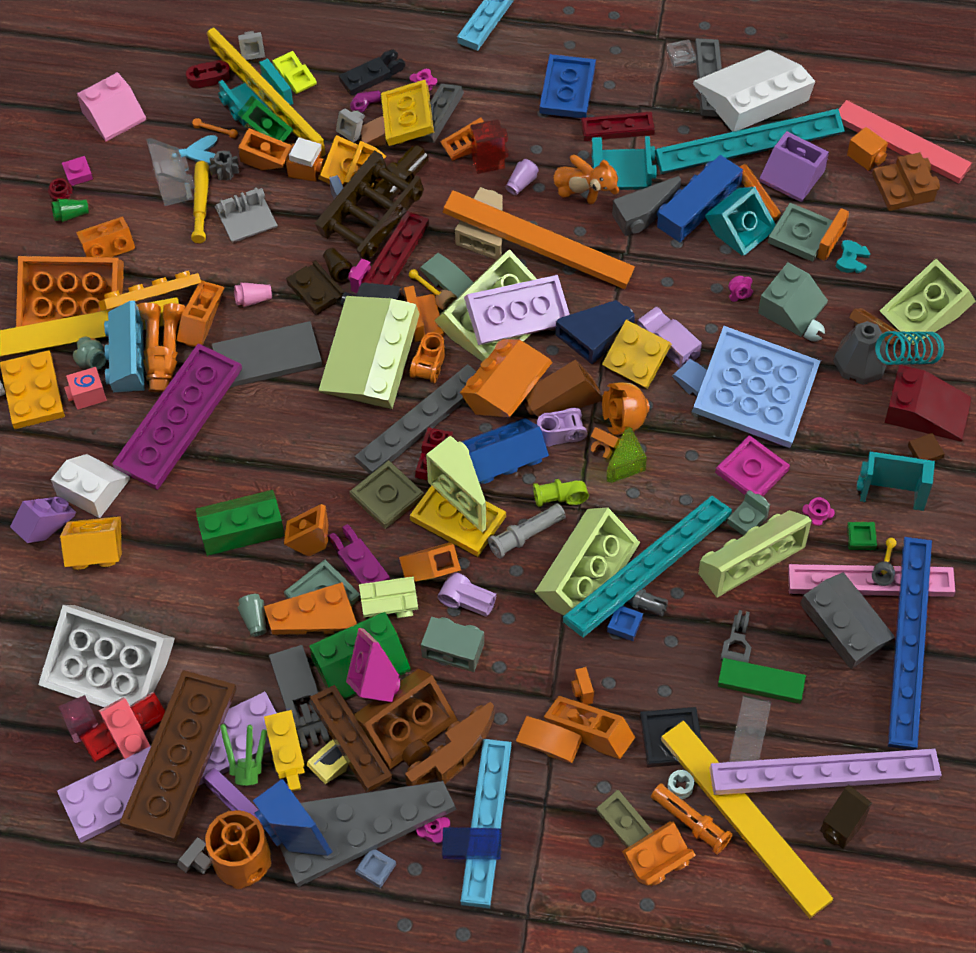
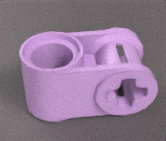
(562, 426)

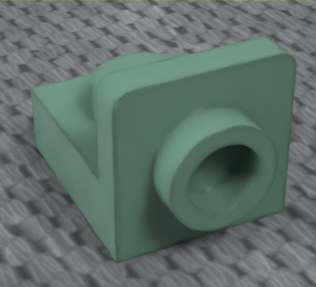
(750, 513)

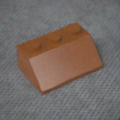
(413, 715)

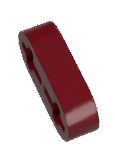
(208, 74)

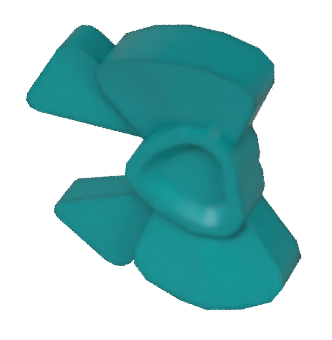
(848, 261)

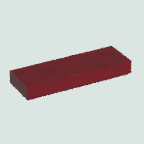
(618, 126)

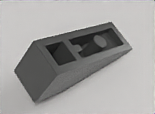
(640, 208)

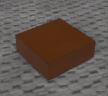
(926, 448)

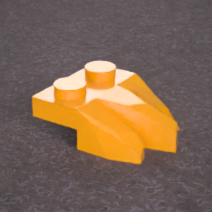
(346, 159)

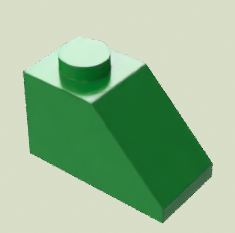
(264, 120)

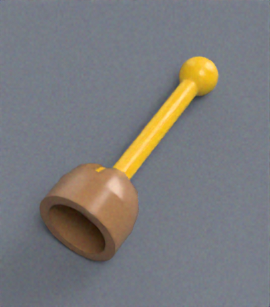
(443, 298)

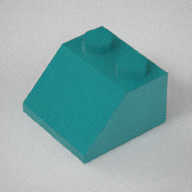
(741, 220)

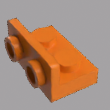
(106, 239)
(658, 855)

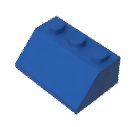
(506, 449)
(289, 822)

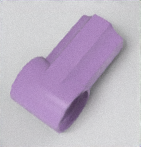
(460, 592)

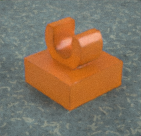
(605, 439)

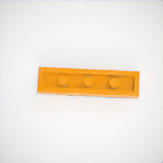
(140, 293)

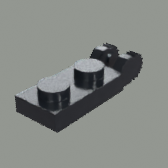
(372, 72)

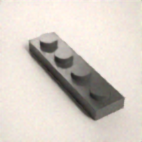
(707, 62)

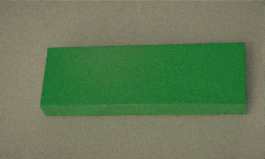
(761, 680)

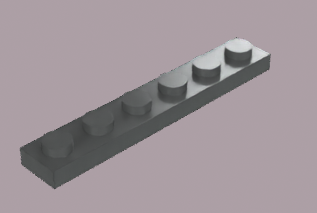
(415, 423)

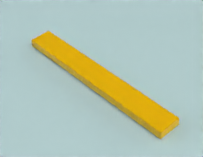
(262, 88)
(60, 331)
(749, 823)

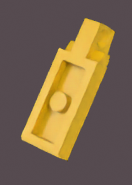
(285, 747)

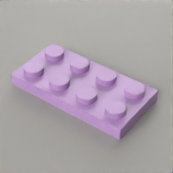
(516, 309)

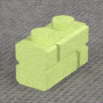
(390, 597)

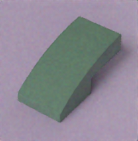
(446, 274)

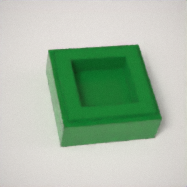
(861, 536)

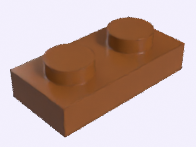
(860, 316)

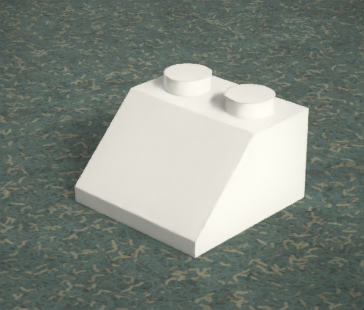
(89, 483)

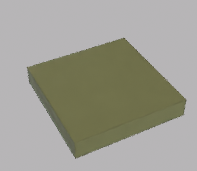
(386, 494)

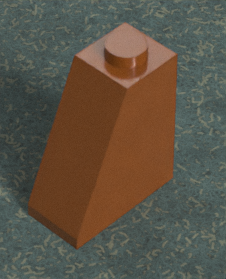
(563, 390)

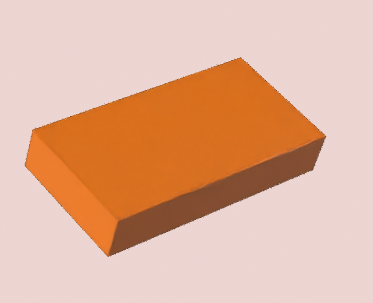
(833, 234)

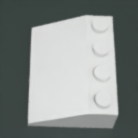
(756, 89)
(104, 658)

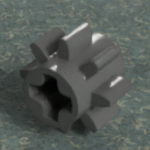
(224, 165)

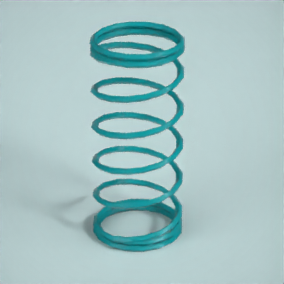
(900, 335)

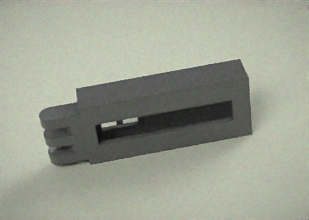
(296, 683)

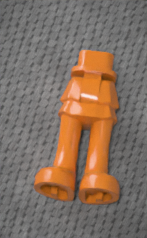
(160, 360)

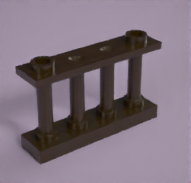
(359, 187)

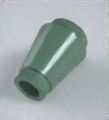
(253, 614)

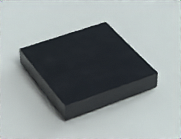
(659, 722)

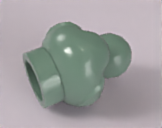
(89, 353)

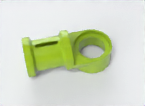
(571, 492)

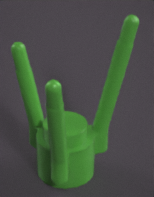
(247, 769)

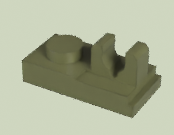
(623, 819)

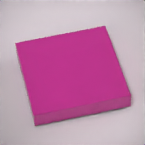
(752, 467)

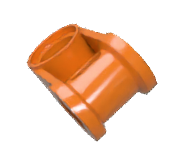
(427, 361)

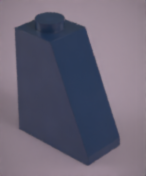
(593, 329)

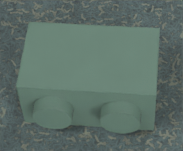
(452, 643)

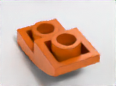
(549, 738)

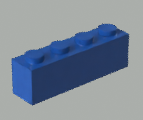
(699, 197)

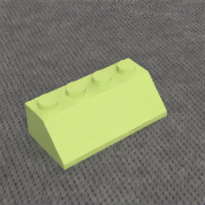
(754, 552)
(587, 560)

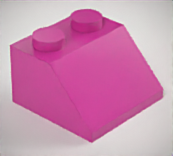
(371, 671)

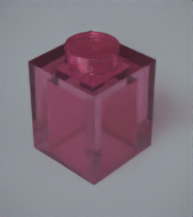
(78, 717)

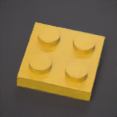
(636, 354)

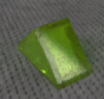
(627, 458)

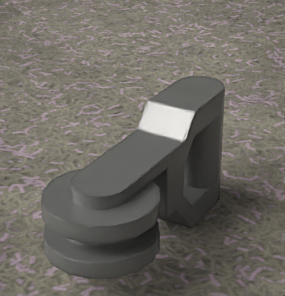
(739, 622)

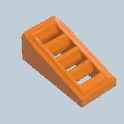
(462, 134)

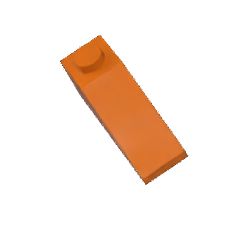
(199, 314)
(599, 728)

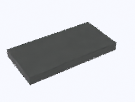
(272, 353)

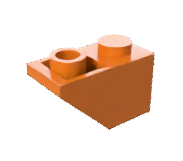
(430, 562)

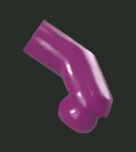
(362, 100)

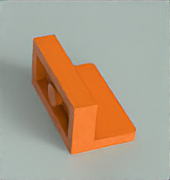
(428, 313)

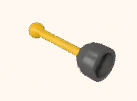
(884, 567)

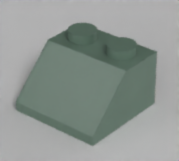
(792, 300)

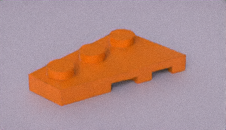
(315, 611)

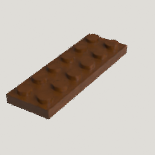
(178, 756)

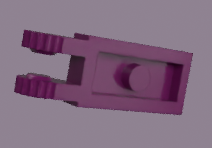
(358, 558)

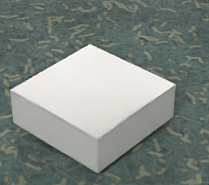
(305, 152)

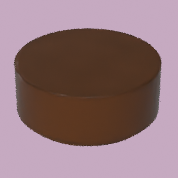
(416, 751)

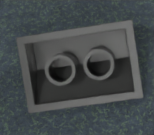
(846, 619)

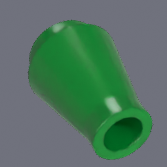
(68, 209)

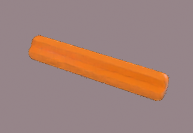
(750, 180)

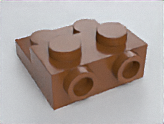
(906, 182)

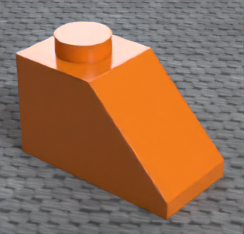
(263, 151)
(308, 531)

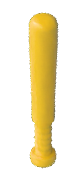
(201, 181)

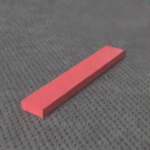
(904, 141)

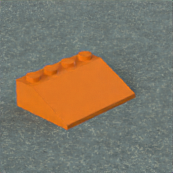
(64, 286)

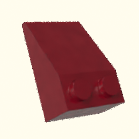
(927, 404)

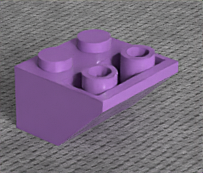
(794, 166)

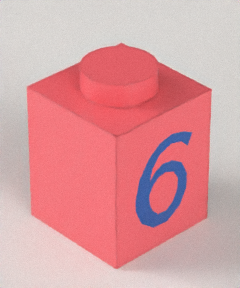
(85, 388)

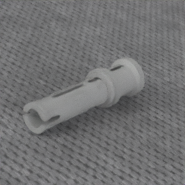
(516, 535)

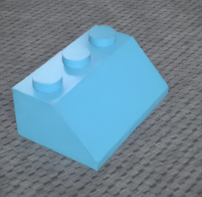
(125, 348)

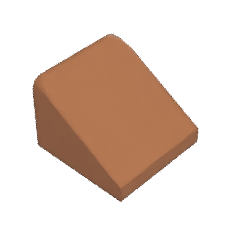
(374, 132)

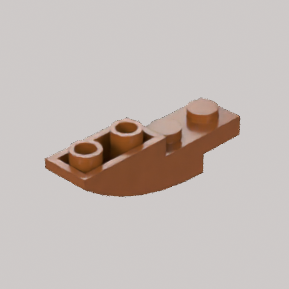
(462, 744)

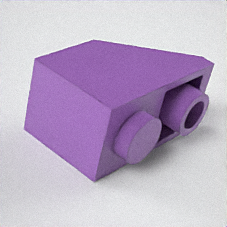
(41, 518)

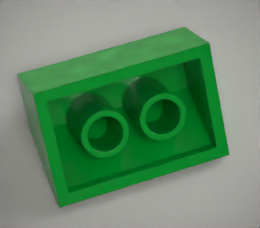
(240, 522)
(334, 653)

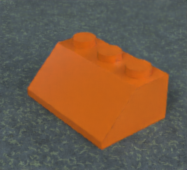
(505, 378)

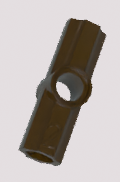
(405, 169)

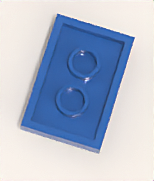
(567, 86)

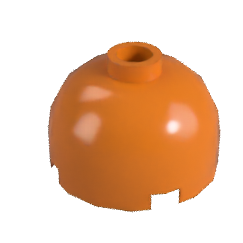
(624, 407)

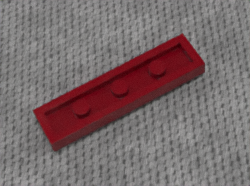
(397, 249)

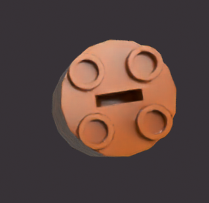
(238, 848)

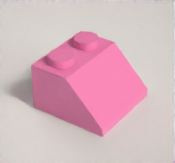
(111, 106)

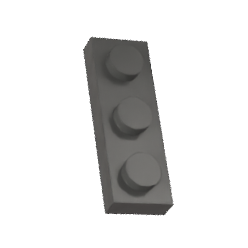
(442, 107)

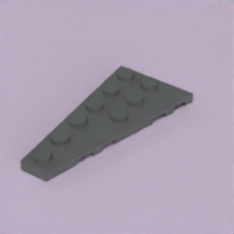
(366, 822)

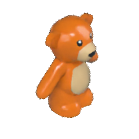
(584, 177)

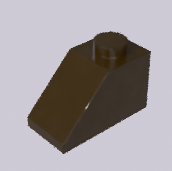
(845, 817)

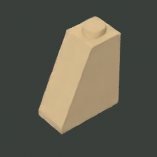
(476, 238)

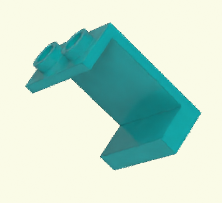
(239, 95)
(631, 165)
(897, 473)

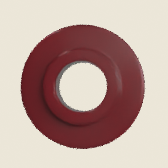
(60, 189)

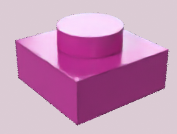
(77, 171)
(358, 274)

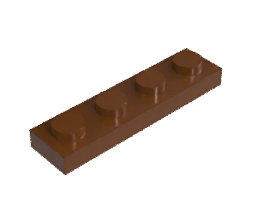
(350, 738)

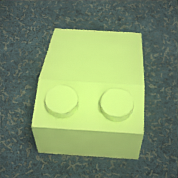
(928, 301)
(455, 478)

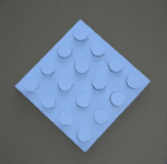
(756, 386)

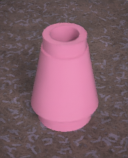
(249, 293)

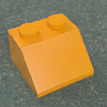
(91, 542)

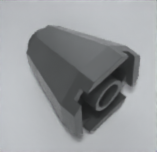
(857, 354)

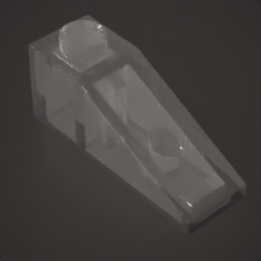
(750, 729)

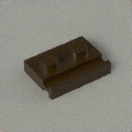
(315, 287)

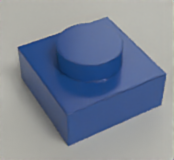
(625, 623)

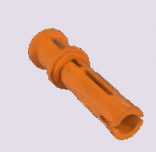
(699, 829)

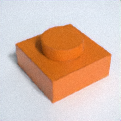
(582, 686)

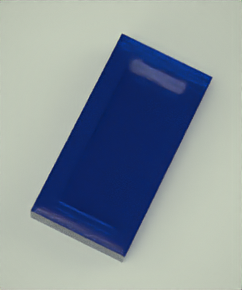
(471, 843)

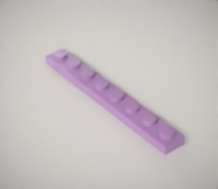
(824, 771)

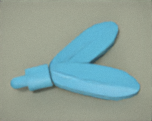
(198, 150)

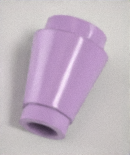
(522, 176)

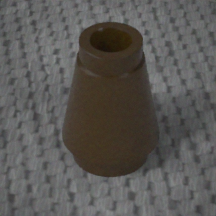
(337, 265)

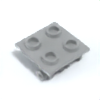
(245, 215)

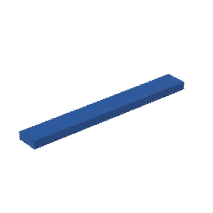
(909, 644)

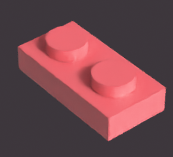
(124, 728)

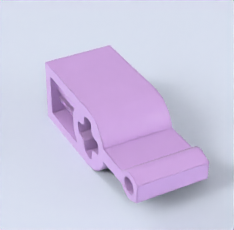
(684, 344)

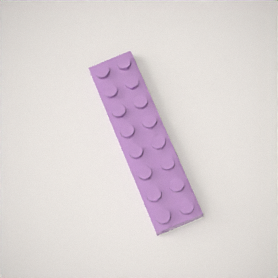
(101, 798)

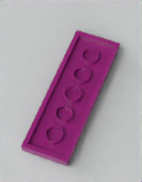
(177, 416)

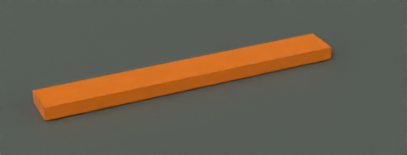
(538, 239)

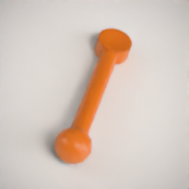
(197, 123)

